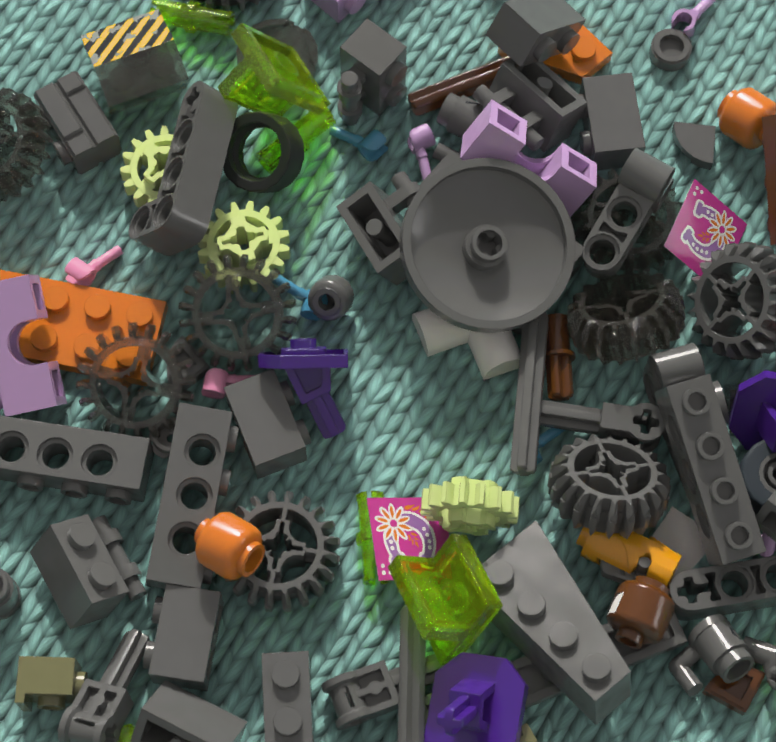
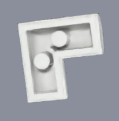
(492, 351)

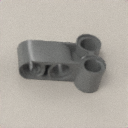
(641, 189)

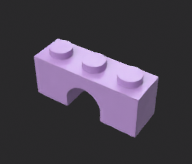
(502, 135)
(23, 383)

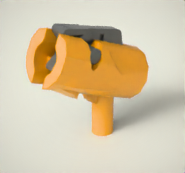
(631, 557)

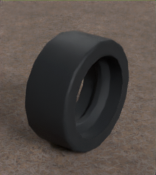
(291, 153)

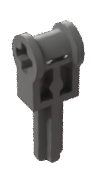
(611, 419)
(370, 691)
(105, 705)

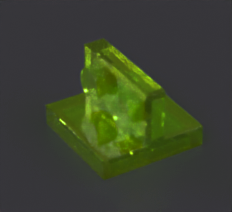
(270, 76)
(447, 596)

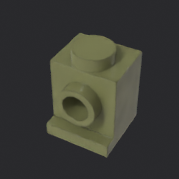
(47, 682)

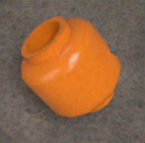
(742, 115)
(229, 546)

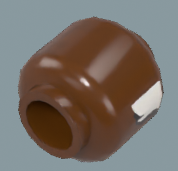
(640, 612)

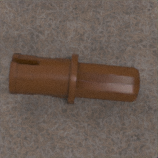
(559, 359)

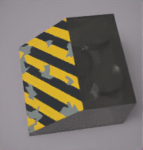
(135, 61)

